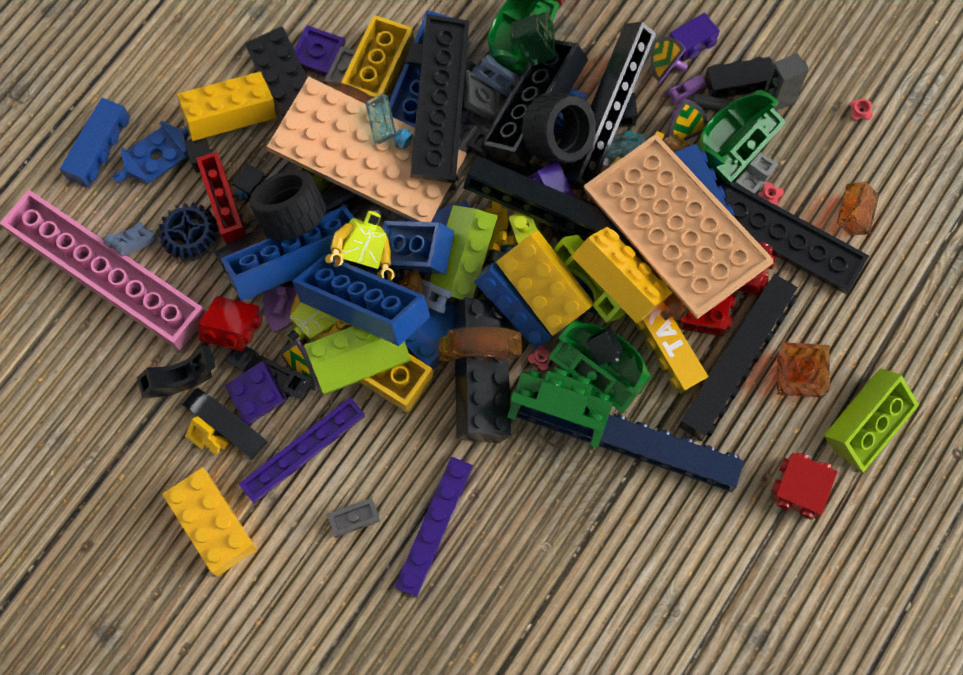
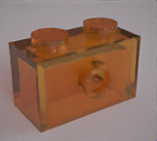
(858, 208)

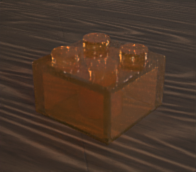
(803, 369)

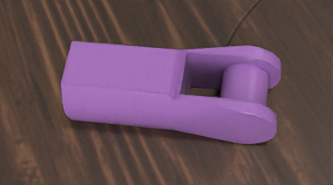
(687, 88)

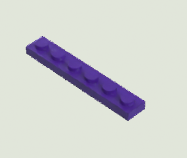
(302, 450)
(433, 527)

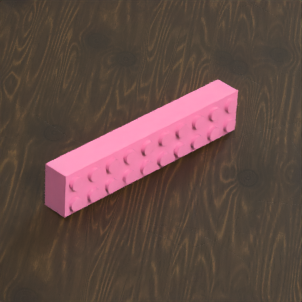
(103, 270)

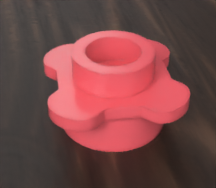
(862, 104)
(769, 188)
(543, 363)

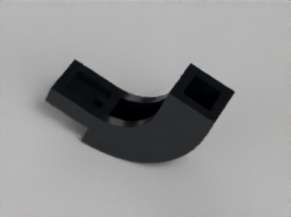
(177, 377)

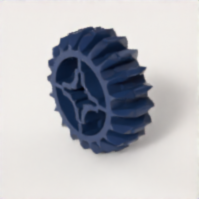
(171, 231)

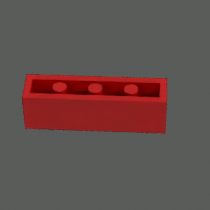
(221, 197)

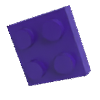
(318, 49)
(255, 393)

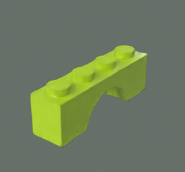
(603, 303)

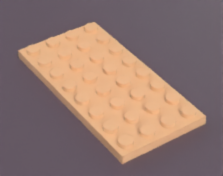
(335, 141)
(678, 225)

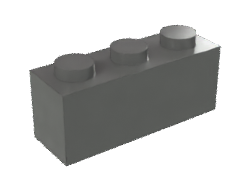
(786, 80)

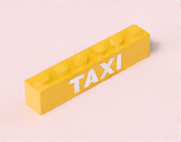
(673, 351)

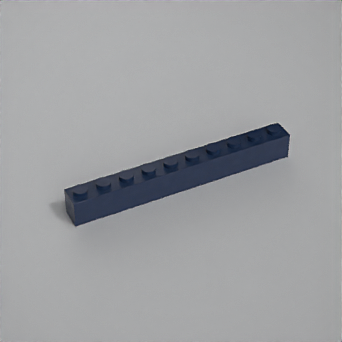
(650, 447)

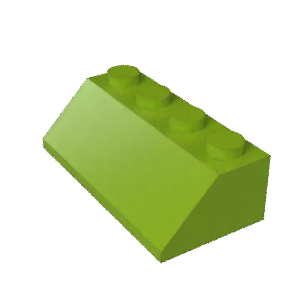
(468, 250)
(352, 357)
(872, 419)

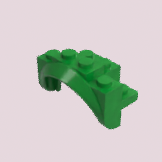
(499, 37)
(732, 140)
(606, 378)
(563, 398)

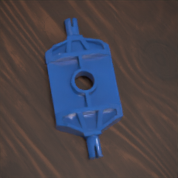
(138, 160)

